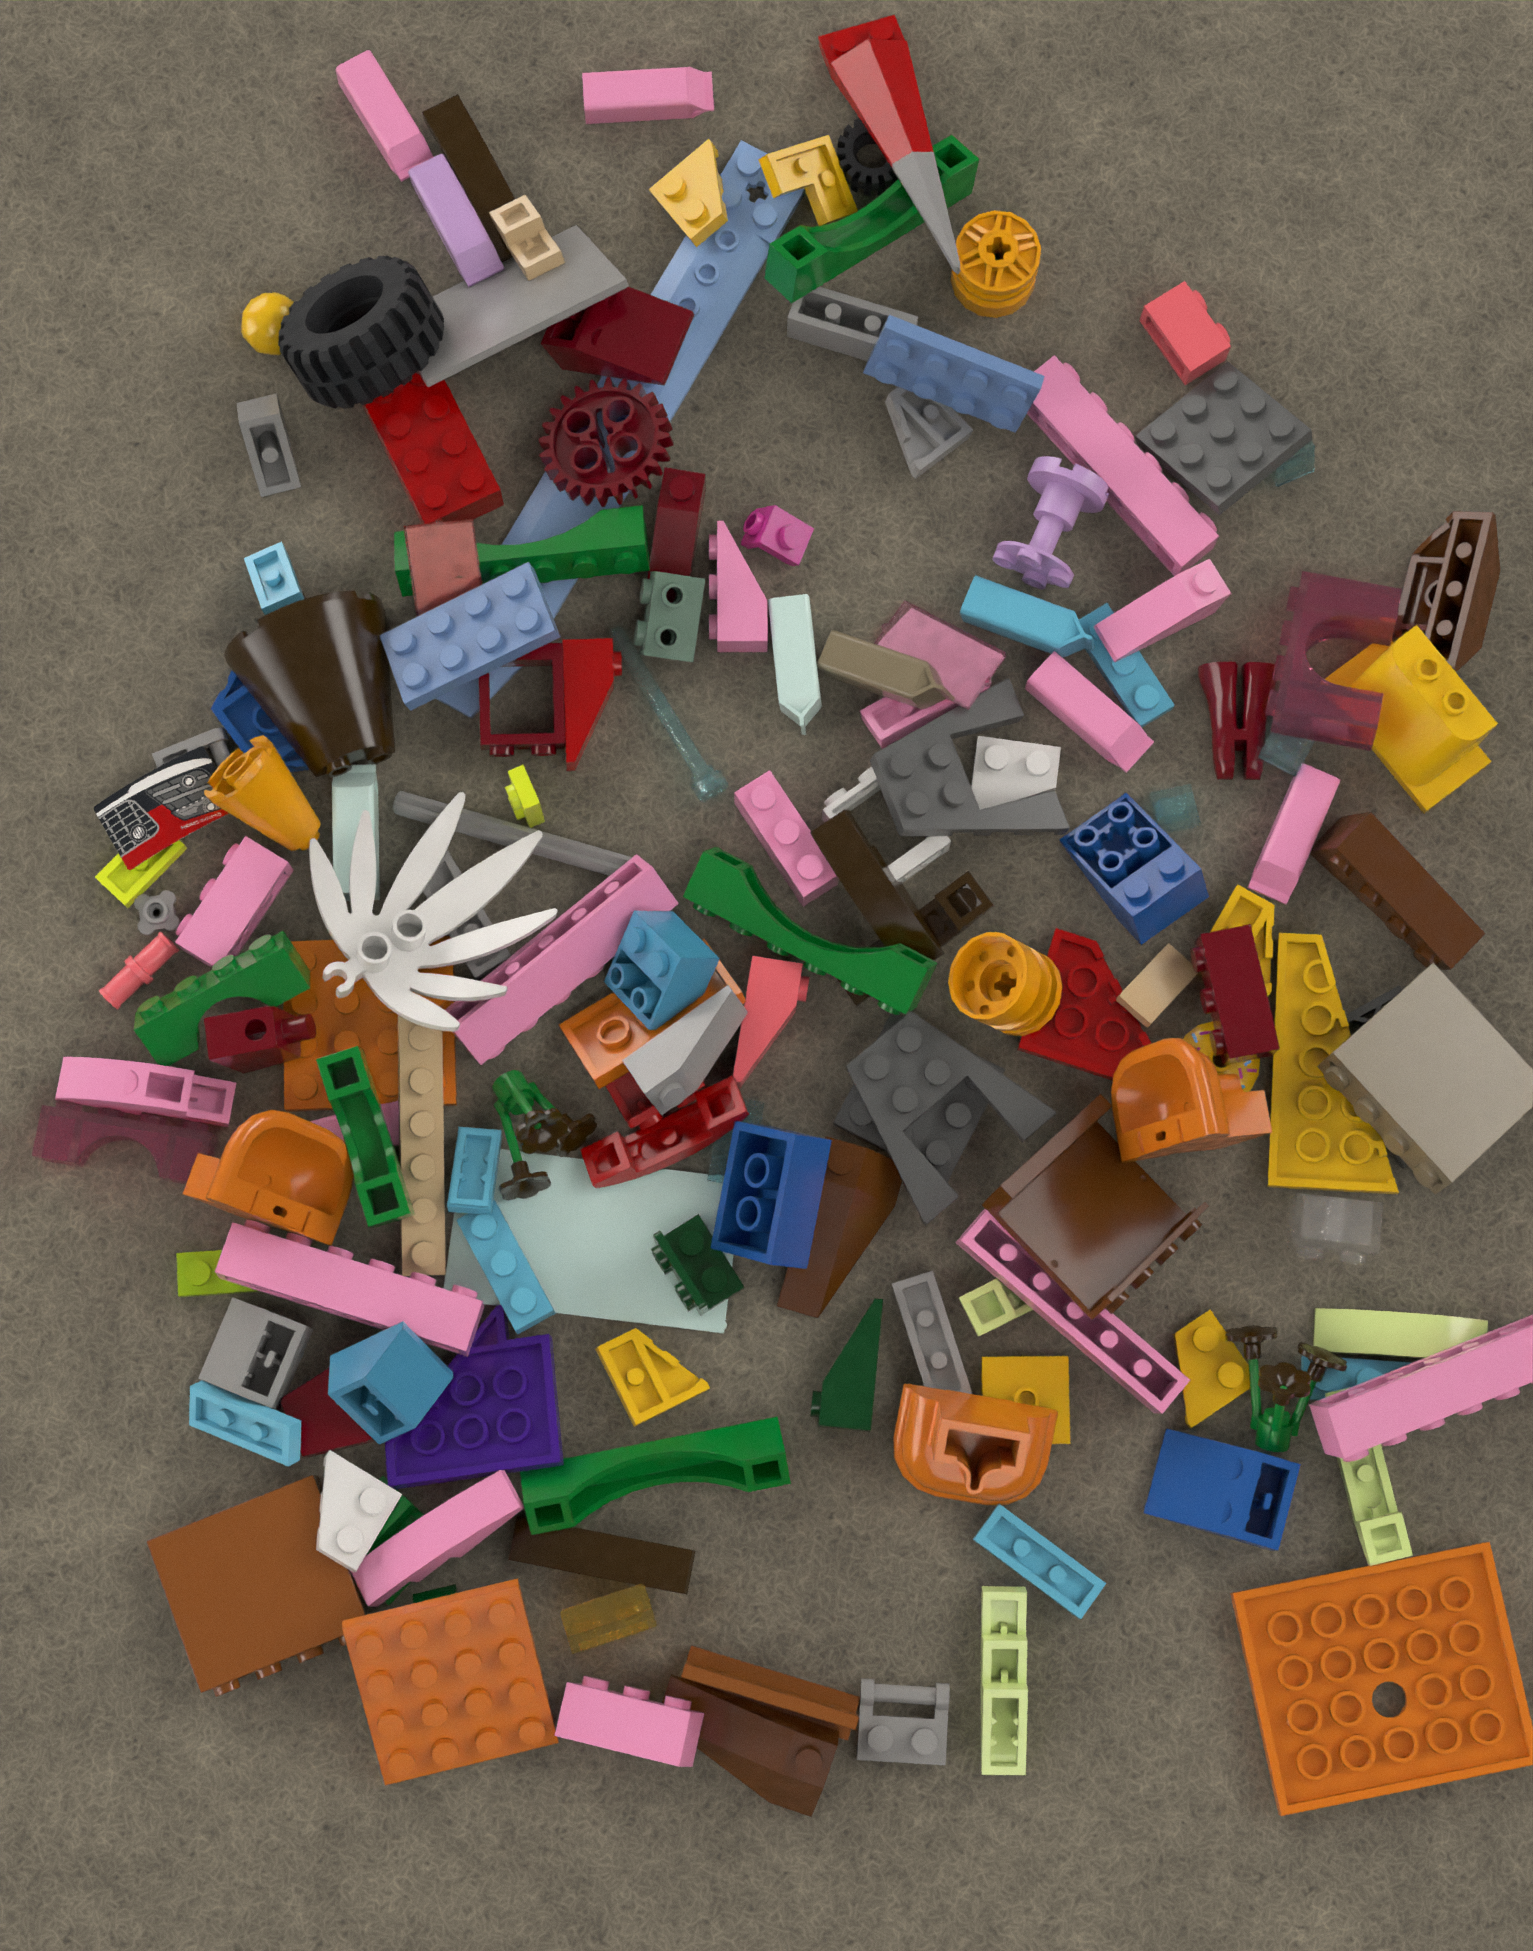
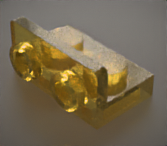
(608, 1618)

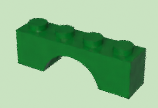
(266, 972)
(366, 1137)

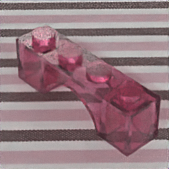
(72, 1136)

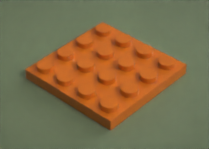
(348, 1023)
(450, 1681)

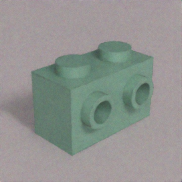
(678, 617)

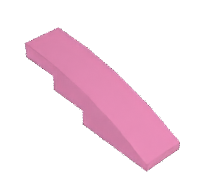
(436, 1537)

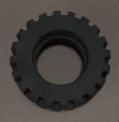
(361, 332)

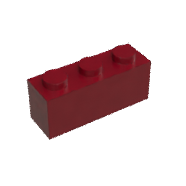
(1235, 995)

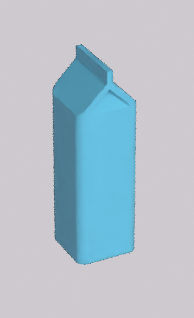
(1024, 618)

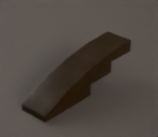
(471, 163)
(873, 886)
(605, 1556)

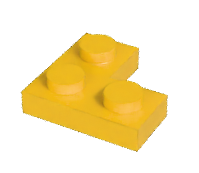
(818, 171)

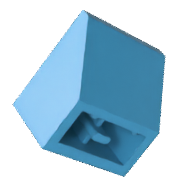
(660, 967)
(387, 1381)

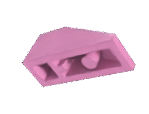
(1163, 610)

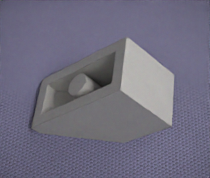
(268, 444)

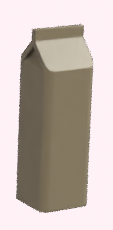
(882, 671)

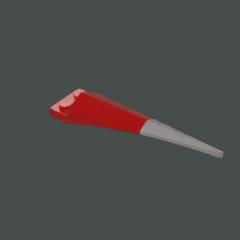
(879, 82)

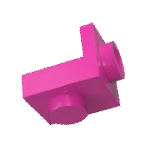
(777, 534)

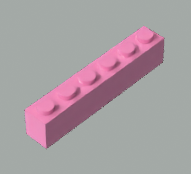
(1137, 488)
(559, 959)
(348, 1287)
(1103, 1339)
(1426, 1392)

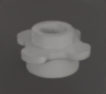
(165, 921)

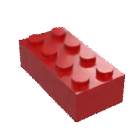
(434, 452)

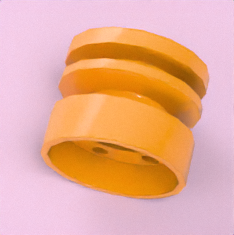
(993, 285)
(1005, 984)

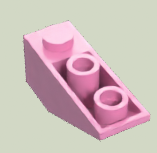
(741, 605)

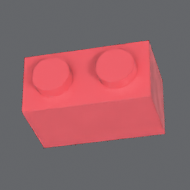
(1186, 332)

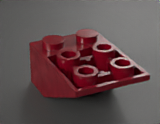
(621, 337)

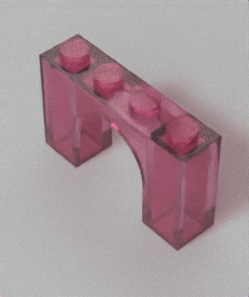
(1307, 703)

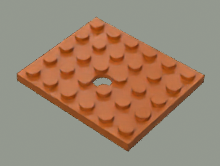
(1414, 1621)

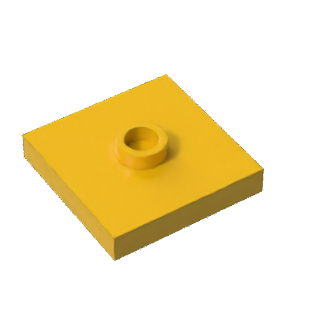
(1031, 1381)

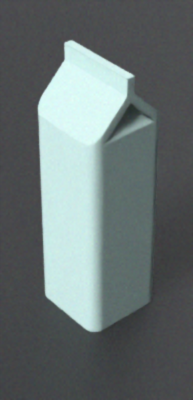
(795, 658)
(350, 797)

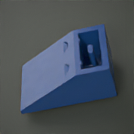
(1136, 868)
(1222, 1489)

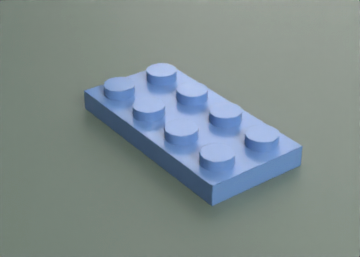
(953, 374)
(469, 636)

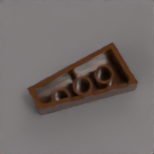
(1397, 889)

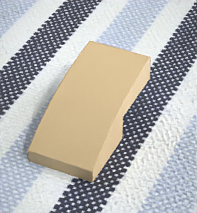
(527, 237)
(1157, 985)

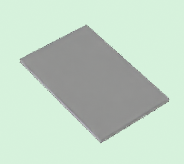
(511, 308)

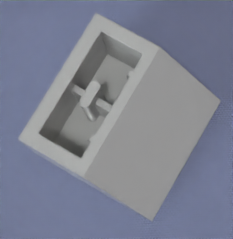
(255, 1353)

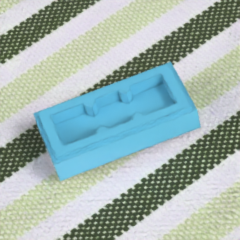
(474, 1170)

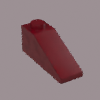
(677, 523)

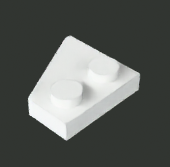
(1012, 770)
(351, 1511)

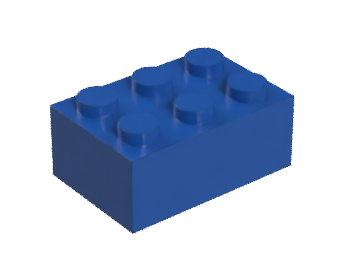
(771, 1195)

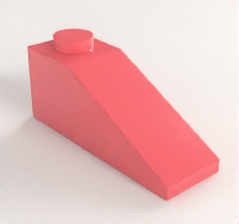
(770, 1002)

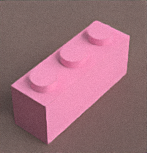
(785, 838)
(233, 902)
(630, 1722)

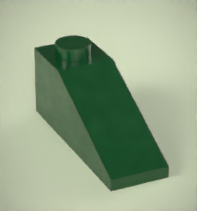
(849, 1386)

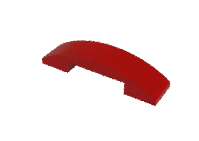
(669, 1140)

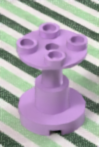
(1062, 498)

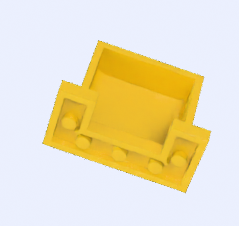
(1426, 716)

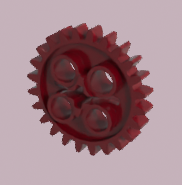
(643, 431)

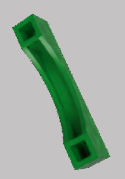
(817, 254)
(603, 545)
(733, 891)
(736, 1456)

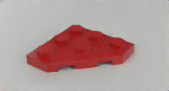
(1089, 1025)

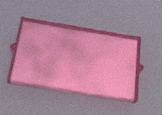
(958, 657)

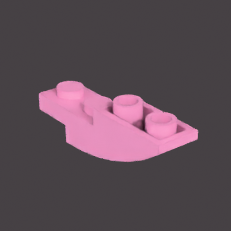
(145, 1088)

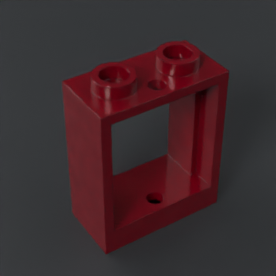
(540, 743)

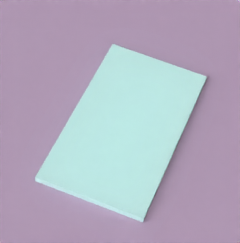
(597, 1242)

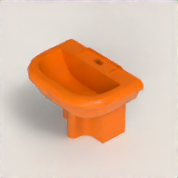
(1175, 1102)
(279, 1175)
(971, 1445)

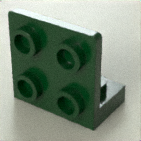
(702, 1272)

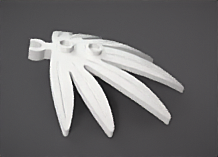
(396, 942)

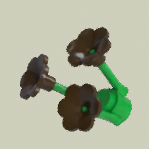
(537, 1133)
(1284, 1381)

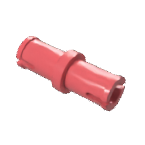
(139, 970)

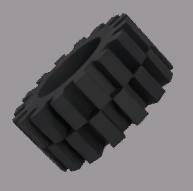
(854, 172)

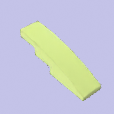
(1003, 1680)

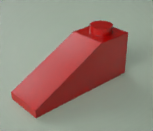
(588, 684)

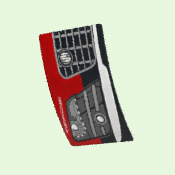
(160, 807)

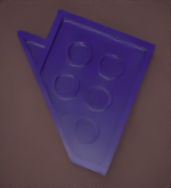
(490, 1415)

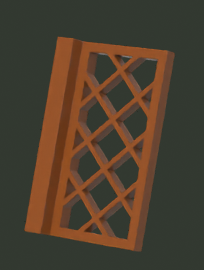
(774, 1690)

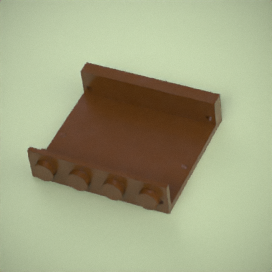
(1090, 1215)

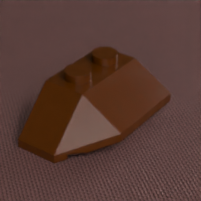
(1453, 585)

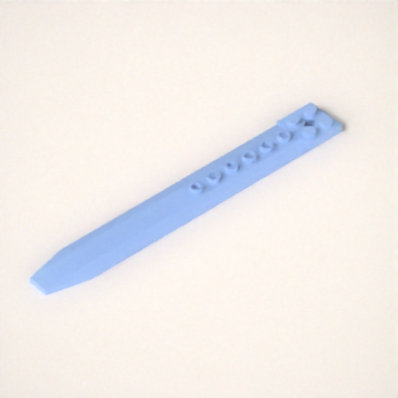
(701, 279)

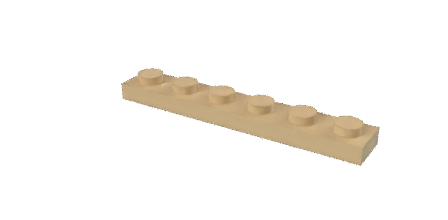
(421, 1147)

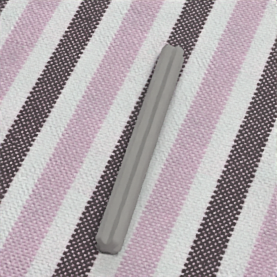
(507, 833)

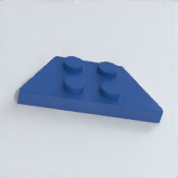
(246, 719)

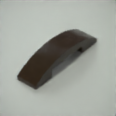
(948, 914)

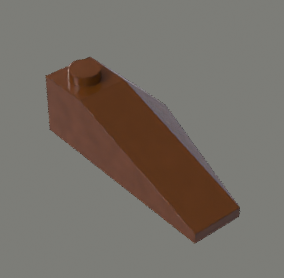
(853, 1205)
(762, 1747)

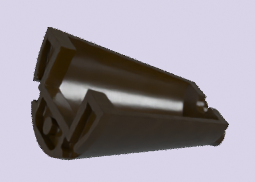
(322, 678)

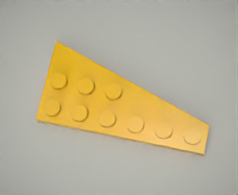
(1315, 1131)

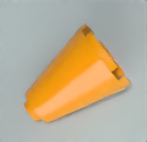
(264, 795)

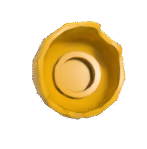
(263, 321)

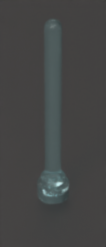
(706, 780)

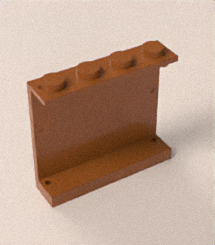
(254, 1587)

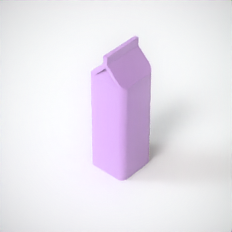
(455, 220)

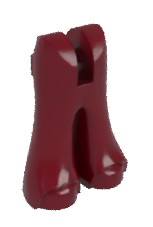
(1220, 689)

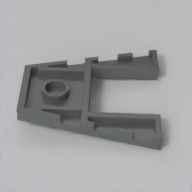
(931, 790)
(912, 1072)

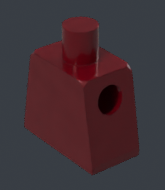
(257, 1037)
(323, 1421)

